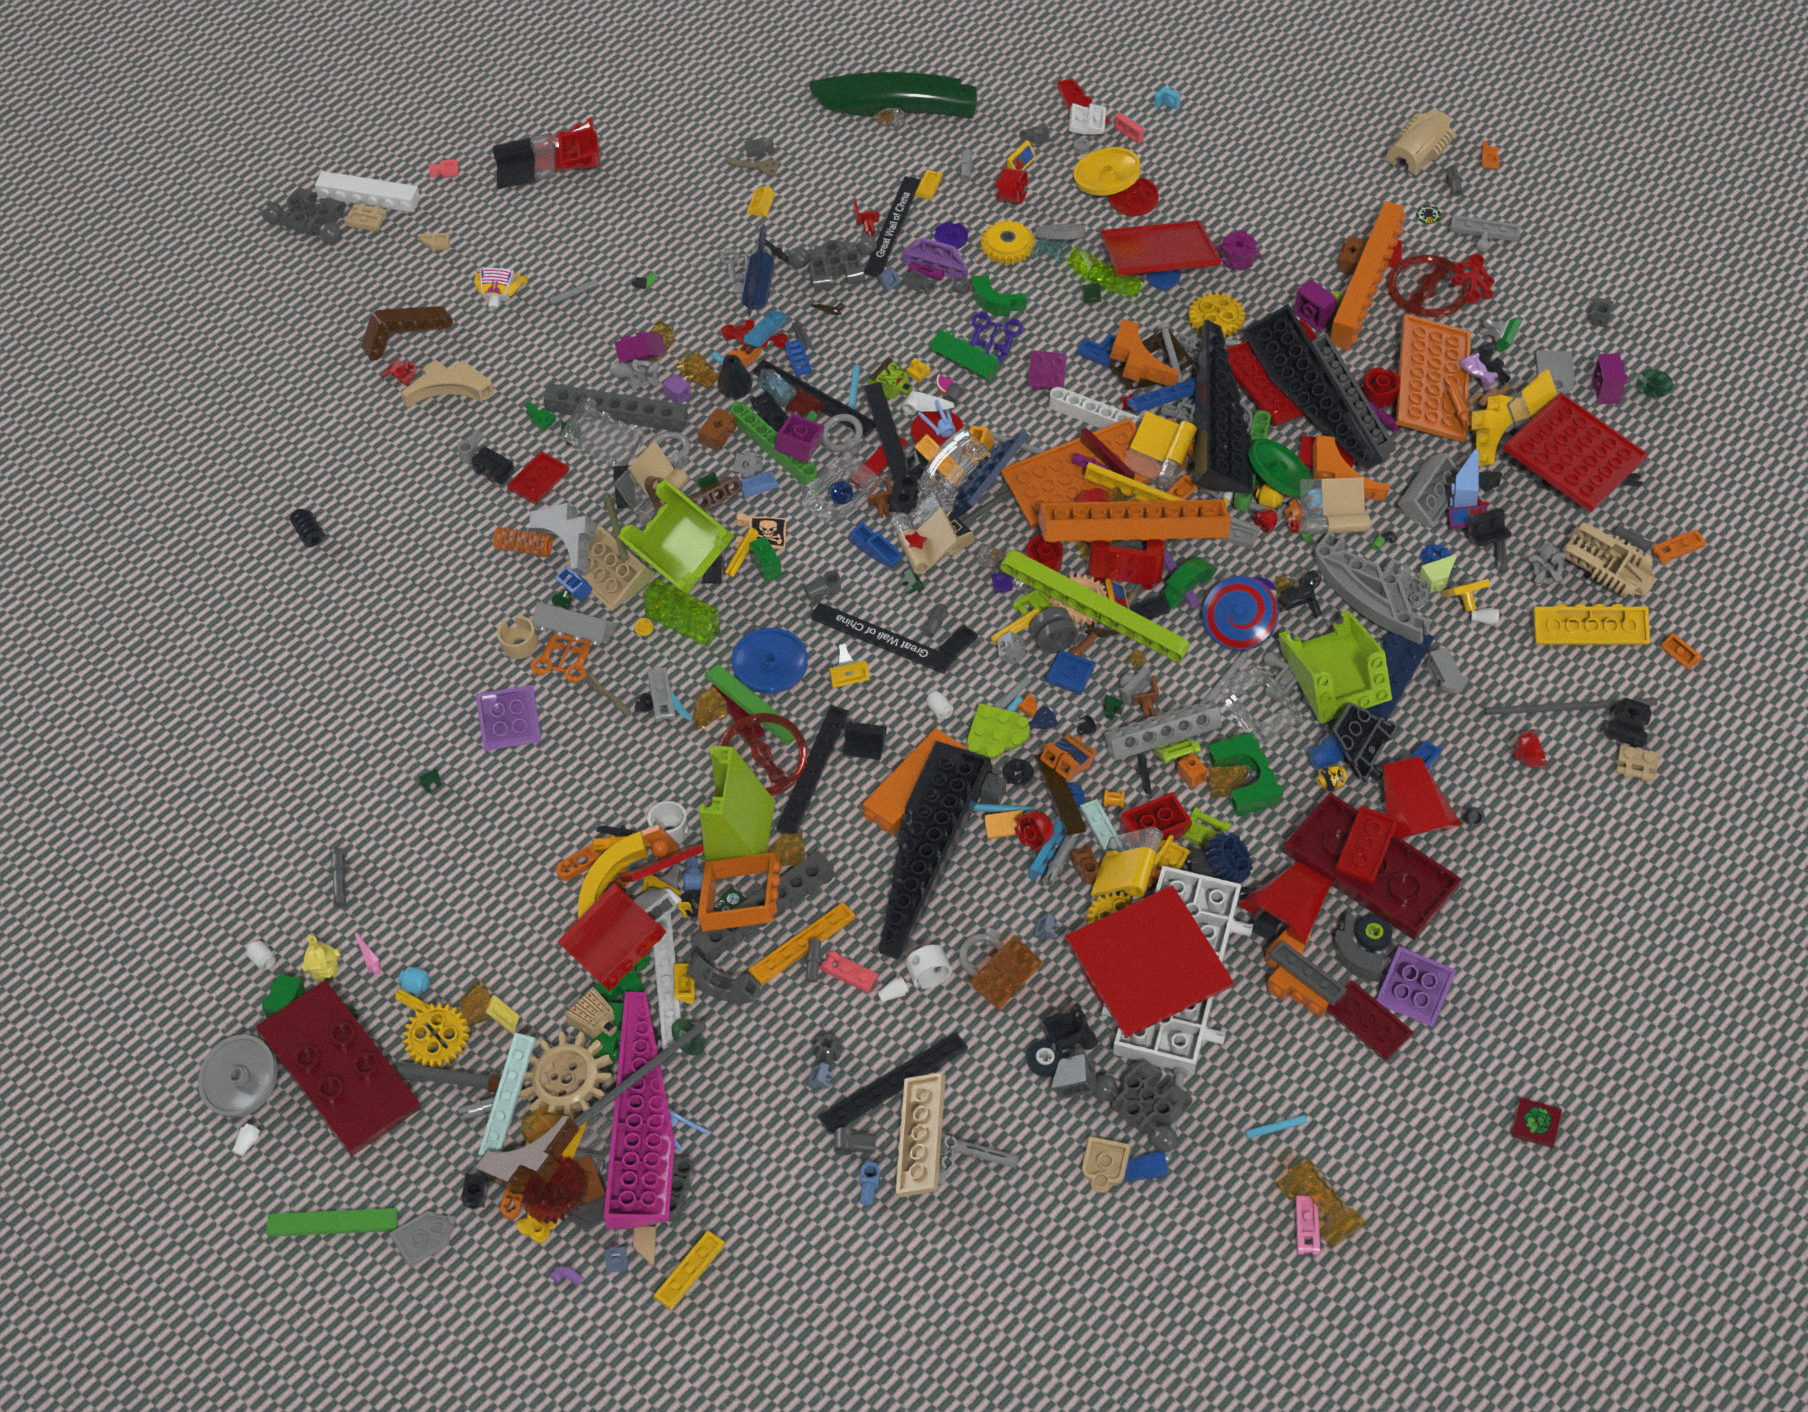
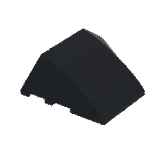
(1362, 737)

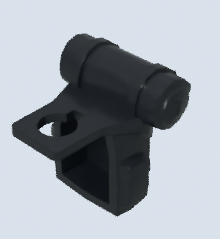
(1302, 594)
(1629, 723)
(1069, 1029)

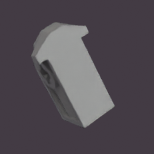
(1445, 672)

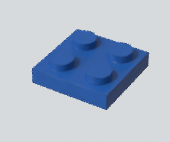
(1070, 672)

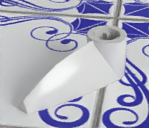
(923, 402)

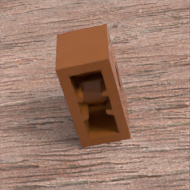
(1352, 252)
(717, 429)

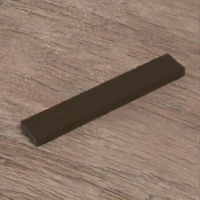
(1061, 798)

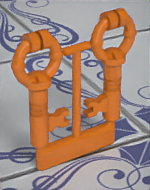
(578, 665)

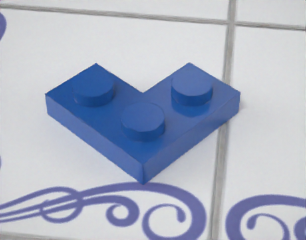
(1097, 352)

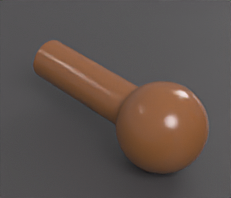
(1078, 651)

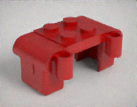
(1127, 563)

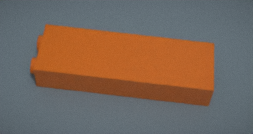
(889, 800)

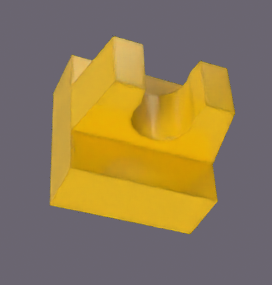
(918, 370)

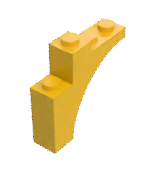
(1490, 426)

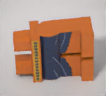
(1069, 754)

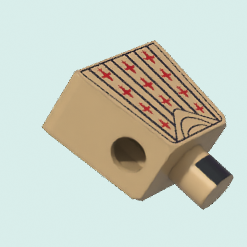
(592, 1015)

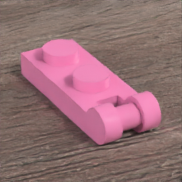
(1307, 1225)

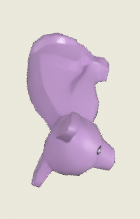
(1476, 368)

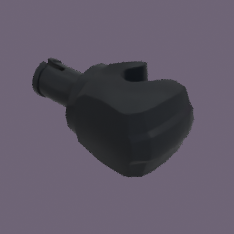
(1495, 366)

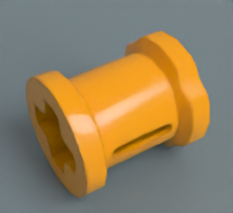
(1114, 799)

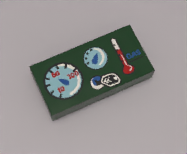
(729, 901)

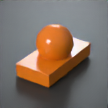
(660, 841)

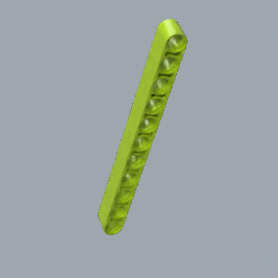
(1095, 605)

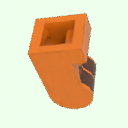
(747, 354)

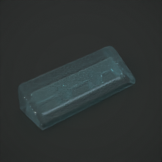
(776, 386)

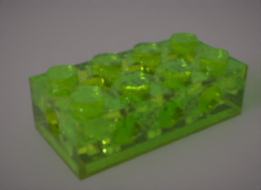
(681, 612)

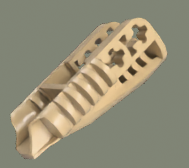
(1423, 134)
(1613, 562)

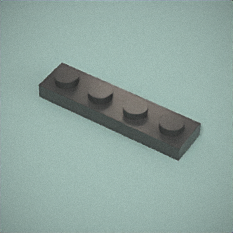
(1308, 973)

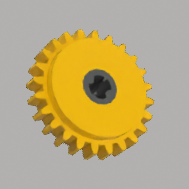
(1007, 242)

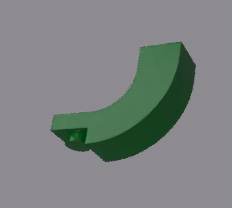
(995, 302)
(1186, 577)

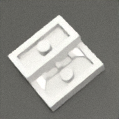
(1087, 120)

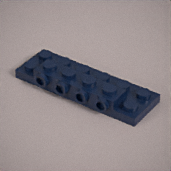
(986, 473)
(1402, 662)

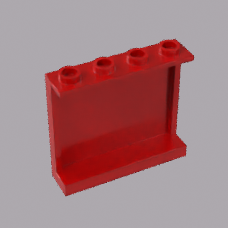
(612, 937)

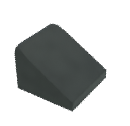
(1489, 480)

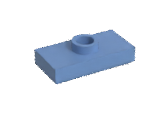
(758, 484)

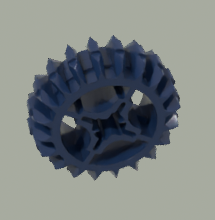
(1229, 857)

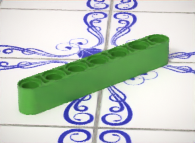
(1259, 430)
(765, 438)

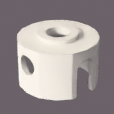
(670, 815)
(922, 966)

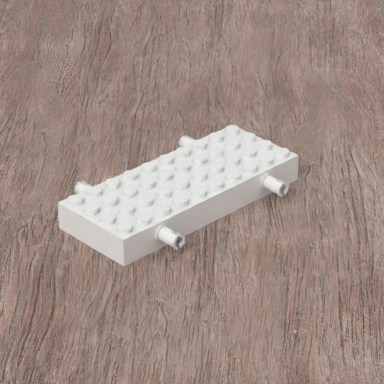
(1180, 1037)

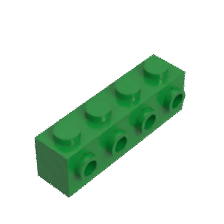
(965, 356)

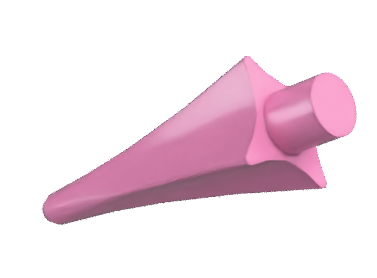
(370, 958)

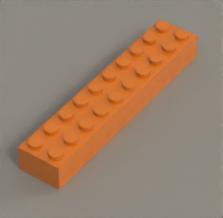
(1367, 275)
(1134, 520)

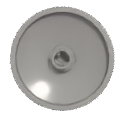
(237, 1076)

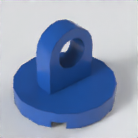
(1164, 279)

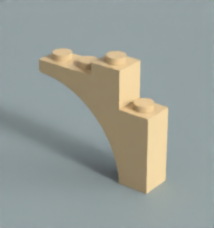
(439, 380)

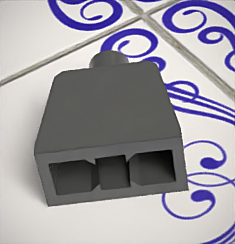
(1074, 1076)

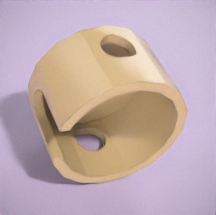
(522, 631)

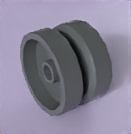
(1054, 630)

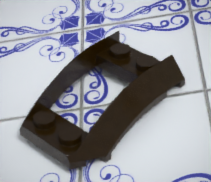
(1152, 344)

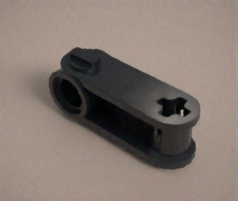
(769, 410)

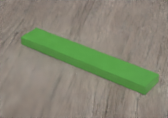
(746, 700)
(332, 1222)

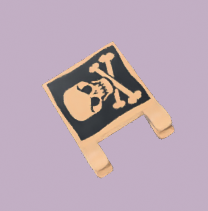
(771, 527)

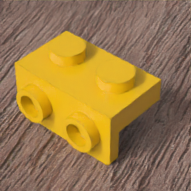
(1171, 855)

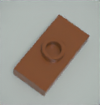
(595, 1185)

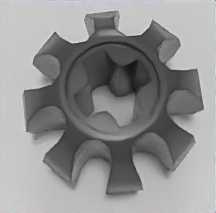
(827, 1048)

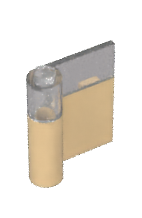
(631, 482)
(1333, 506)
(930, 522)

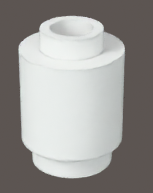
(940, 705)
(260, 955)

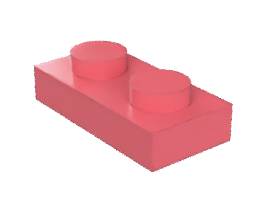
(1129, 128)

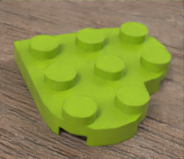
(997, 731)

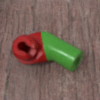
(1294, 527)

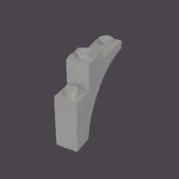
(573, 530)

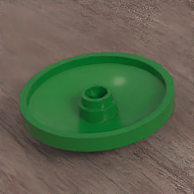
(1278, 466)

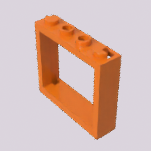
(737, 867)

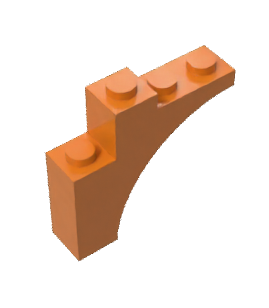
(1138, 360)
(1330, 464)
(1284, 984)

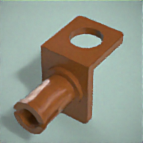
(881, 500)
(1148, 699)

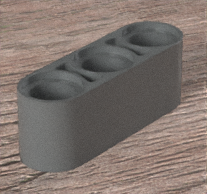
(683, 1181)

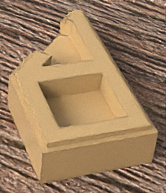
(435, 241)
(645, 1243)

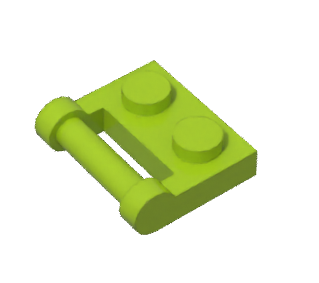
(1035, 600)
(1176, 749)
(1201, 834)

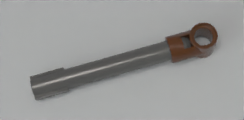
(418, 1072)

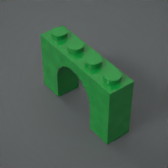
(1246, 751)

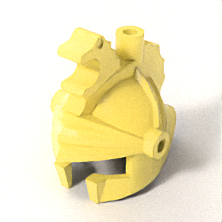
(320, 960)

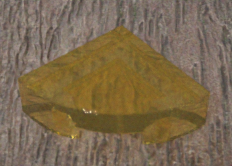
(1282, 583)

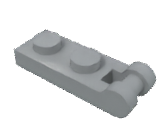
(661, 693)

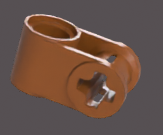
(1085, 861)

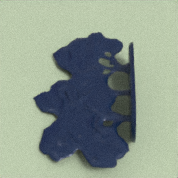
(758, 276)

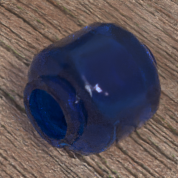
(840, 492)

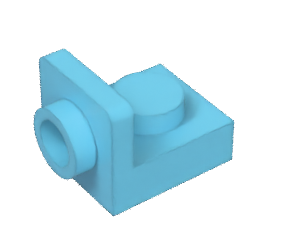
(1168, 97)

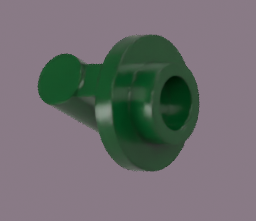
(562, 599)

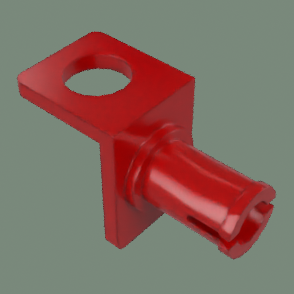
(866, 218)
(401, 371)

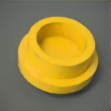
(643, 627)

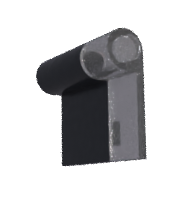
(525, 160)

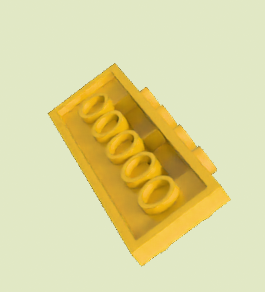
(1591, 625)

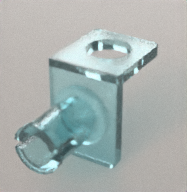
(1050, 248)

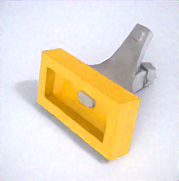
(848, 670)
(668, 881)

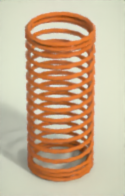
(545, 553)

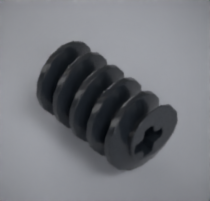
(307, 527)

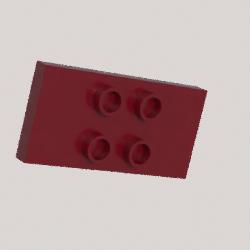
(1407, 886)
(338, 1068)

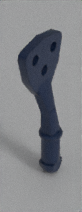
(1046, 724)

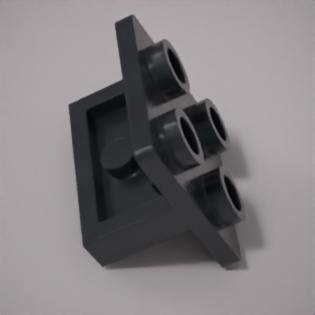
(1487, 527)
(864, 740)

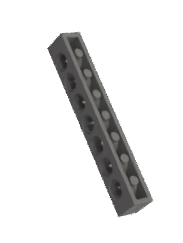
(1354, 395)
(621, 407)
(799, 875)

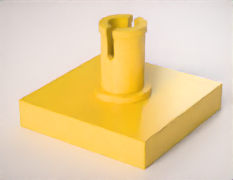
(1466, 592)

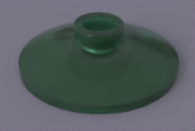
(1654, 383)
(695, 1045)

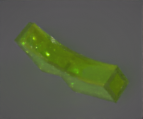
(1098, 271)

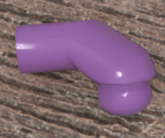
(566, 1272)

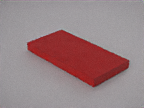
(1366, 845)
(661, 863)

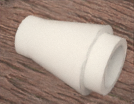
(1487, 616)
(893, 990)
(246, 1138)

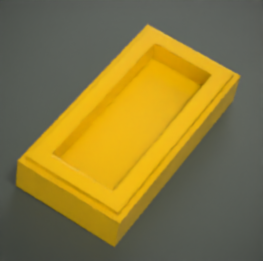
(929, 184)

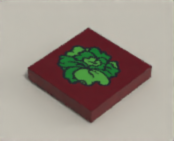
(1536, 1122)

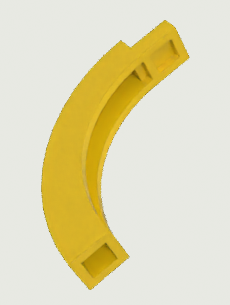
(608, 866)

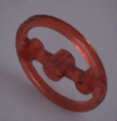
(1428, 286)
(746, 724)

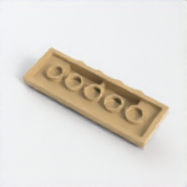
(920, 1135)

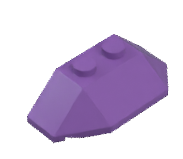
(937, 256)

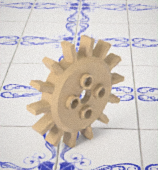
(558, 1062)

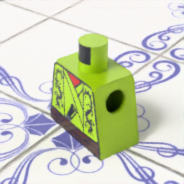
(893, 379)

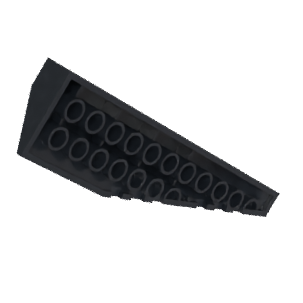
(1305, 380)
(1221, 432)
(929, 837)

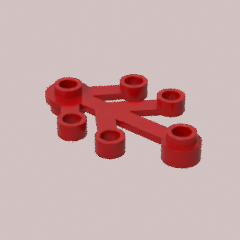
(1476, 263)
(737, 332)

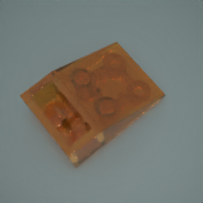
(1006, 972)

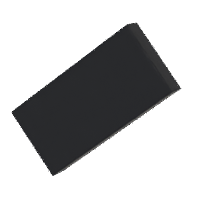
(959, 642)

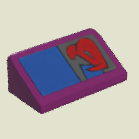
(1459, 515)

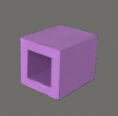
(676, 389)

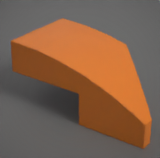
(1490, 156)

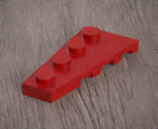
(1073, 93)

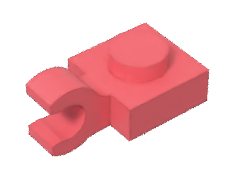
(446, 168)

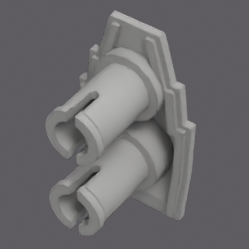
(948, 1144)

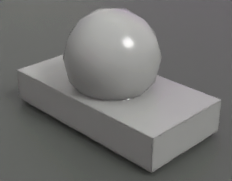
(1134, 684)

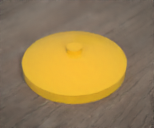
(1107, 171)

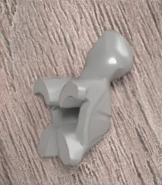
(637, 371)
(1550, 566)

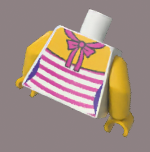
(497, 284)

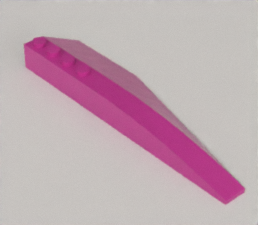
(641, 1130)

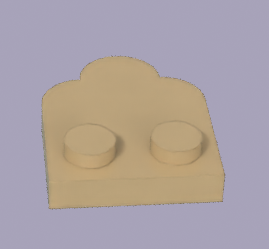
(1105, 1163)

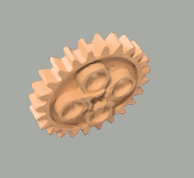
(1076, 615)

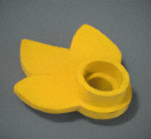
(531, 1227)

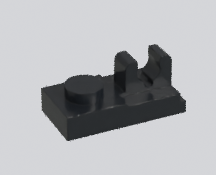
(1152, 607)

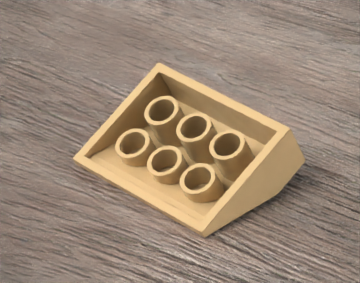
(608, 575)

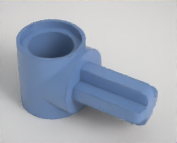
(693, 875)
(869, 1184)

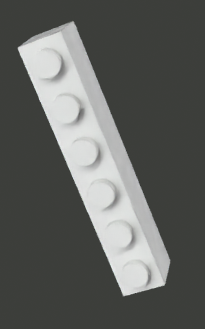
(367, 191)

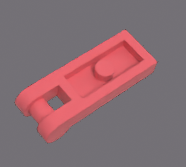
(849, 972)

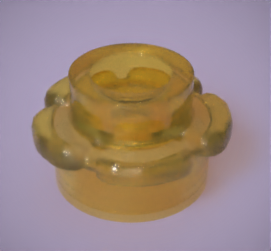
(1137, 658)

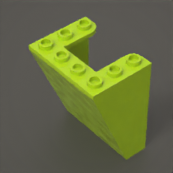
(679, 539)
(1339, 668)
(739, 814)

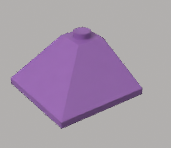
(508, 717)
(1416, 986)

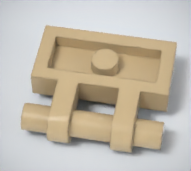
(365, 217)
(1637, 759)

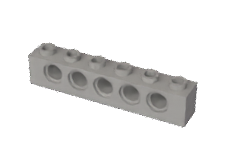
(1173, 732)

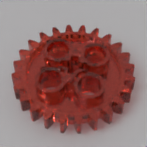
(554, 1191)

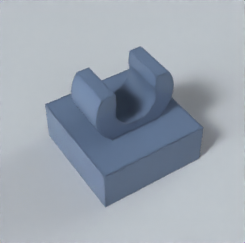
(888, 279)
(1045, 926)
(818, 1076)
(616, 1259)

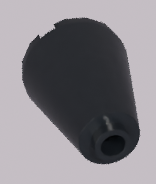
(734, 378)

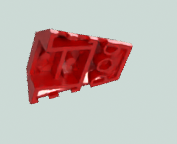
(577, 148)
(1416, 799)
(1292, 898)

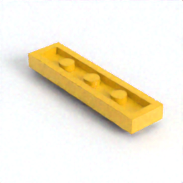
(689, 1270)

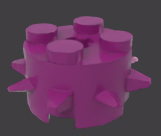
(1238, 250)

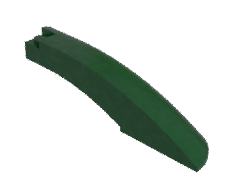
(912, 92)

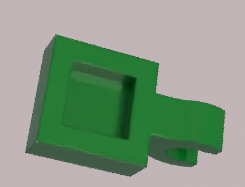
(540, 418)

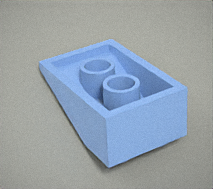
(1466, 484)

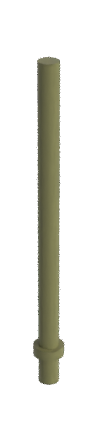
(609, 503)

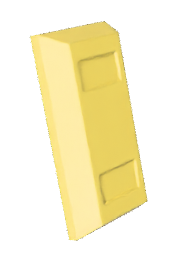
(502, 1014)

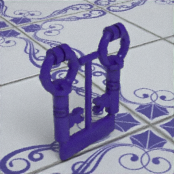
(1009, 333)

